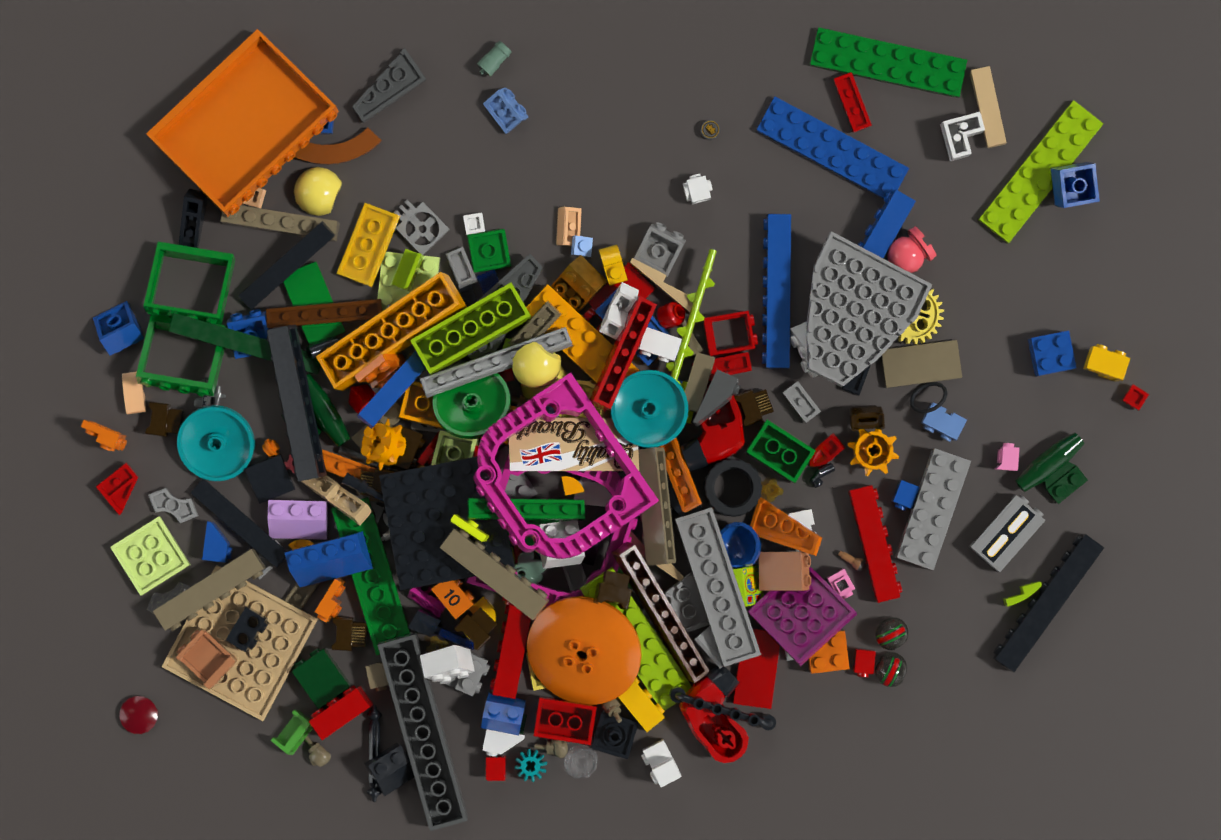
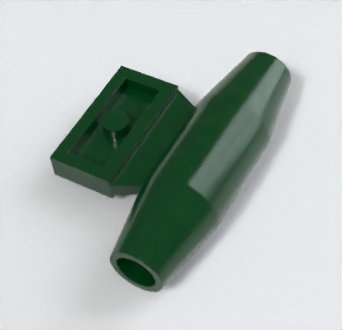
(326, 414)
(1055, 470)

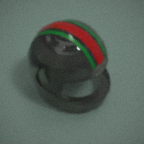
(891, 633)
(891, 669)

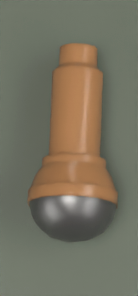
(858, 563)

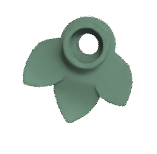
(531, 567)

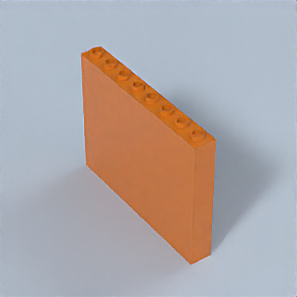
(243, 123)

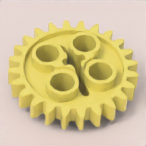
(913, 332)

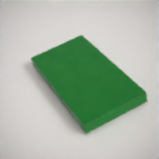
(308, 287)

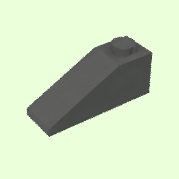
(718, 394)

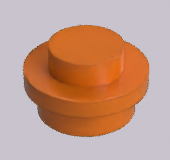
(271, 447)

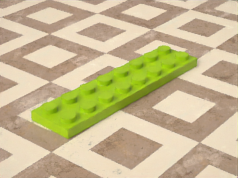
(1034, 178)
(657, 667)

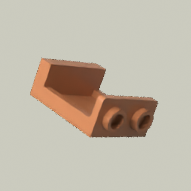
(784, 571)
(206, 658)

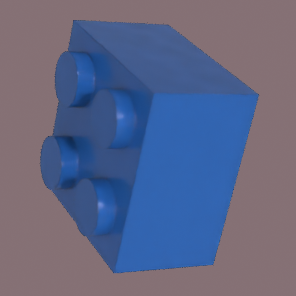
(1075, 184)
(1052, 353)

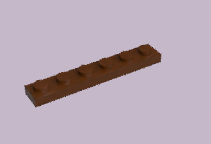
(323, 313)

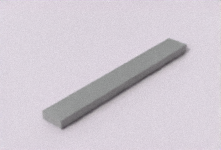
(490, 364)

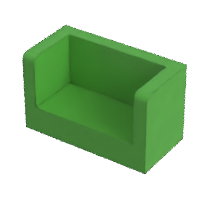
(293, 733)

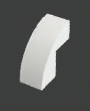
(618, 309)

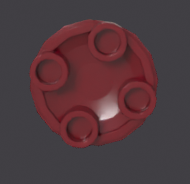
(138, 715)

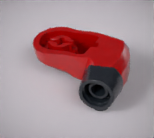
(720, 437)
(717, 733)

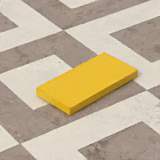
(368, 244)

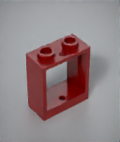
(749, 322)

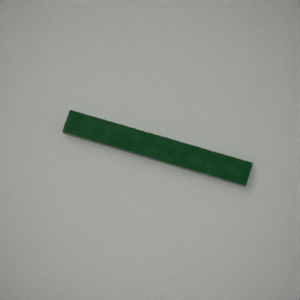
(230, 339)

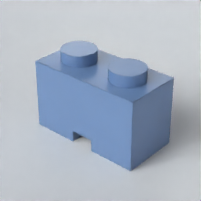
(947, 425)

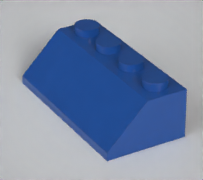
(329, 559)

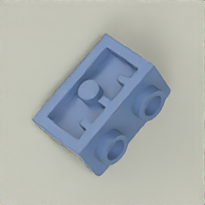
(505, 109)

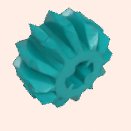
(537, 766)

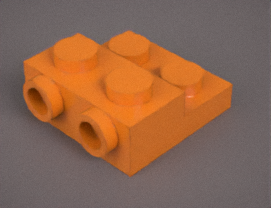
(381, 370)
(106, 437)
(329, 605)

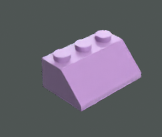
(298, 519)

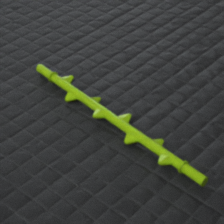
(695, 316)

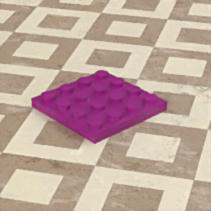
(803, 619)

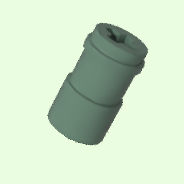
(494, 58)

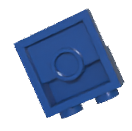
(251, 324)

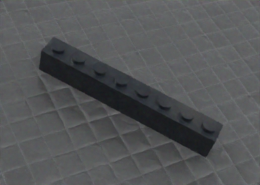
(296, 402)
(1048, 602)

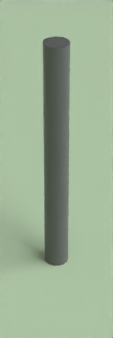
(358, 456)

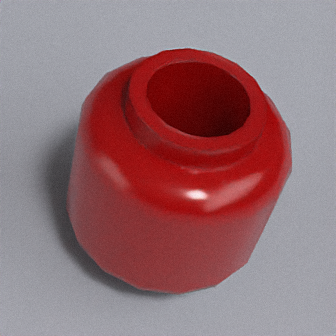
(671, 315)

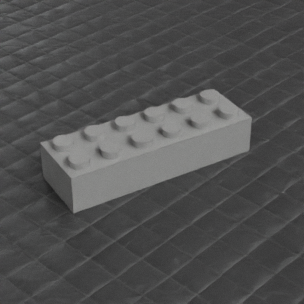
(932, 509)

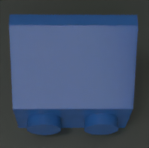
(118, 328)
(503, 714)

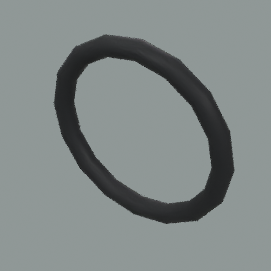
(936, 406)

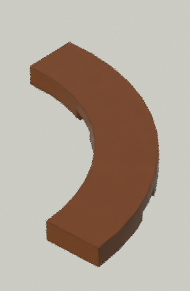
(339, 152)

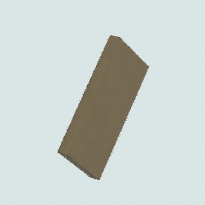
(921, 364)

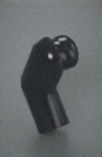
(821, 472)

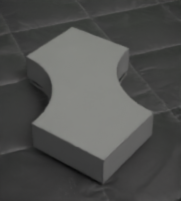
(181, 509)

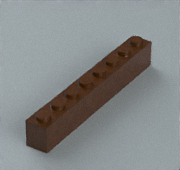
(660, 612)

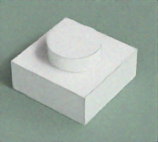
(474, 223)

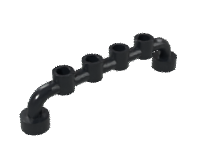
(767, 721)

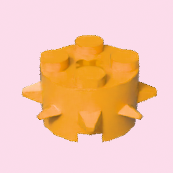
(383, 444)
(878, 460)

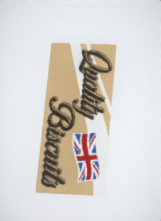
(565, 446)

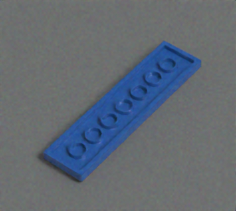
(831, 148)

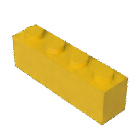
(641, 706)

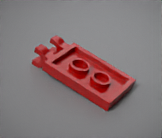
(635, 280)

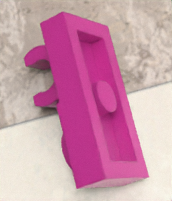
(428, 602)

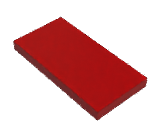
(758, 674)

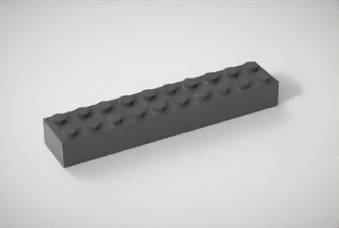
(423, 732)

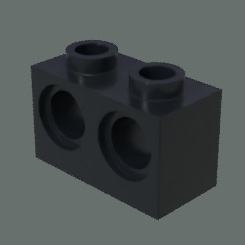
(243, 626)

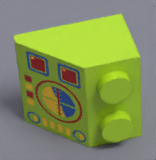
(748, 584)

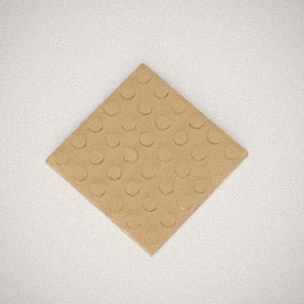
(259, 672)

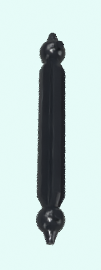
(374, 748)

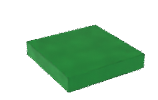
(489, 251)

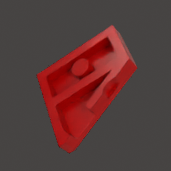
(118, 487)

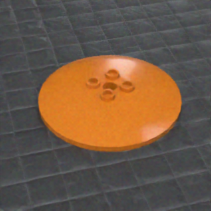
(589, 627)

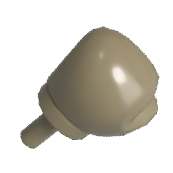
(612, 708)
(554, 747)
(318, 754)

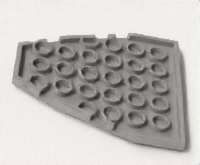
(857, 309)

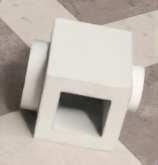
(697, 189)

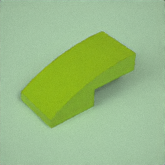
(1026, 591)

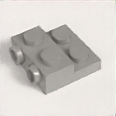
(660, 248)
(472, 683)

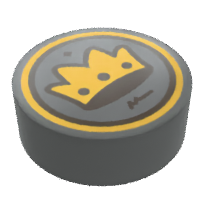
(710, 129)

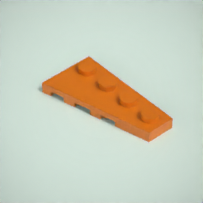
(781, 528)

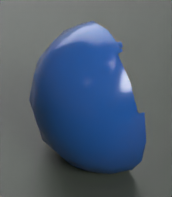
(741, 544)

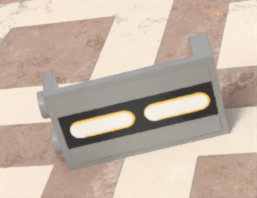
(1008, 533)

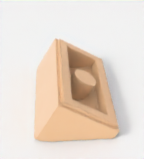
(568, 225)

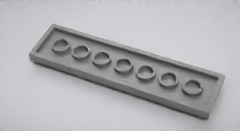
(717, 587)

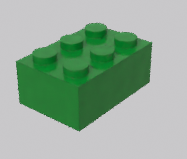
(780, 451)

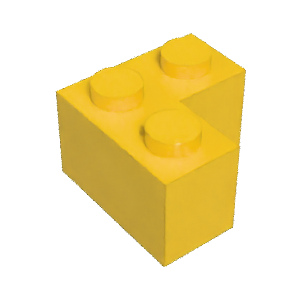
(1107, 363)

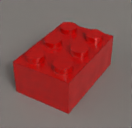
(340, 711)
(565, 720)

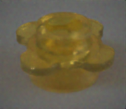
(772, 485)
(436, 641)

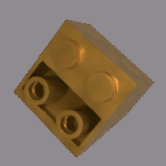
(579, 283)

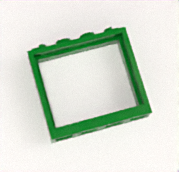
(193, 254)
(166, 382)

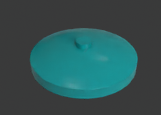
(650, 409)
(215, 443)

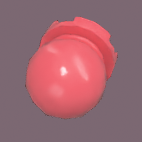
(910, 251)

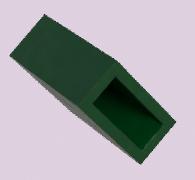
(321, 677)

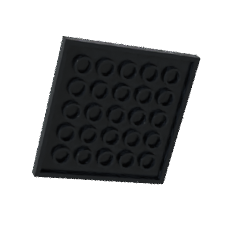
(419, 521)

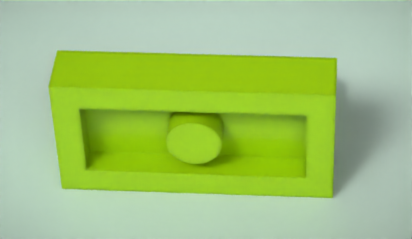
(407, 270)

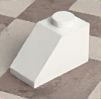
(500, 742)

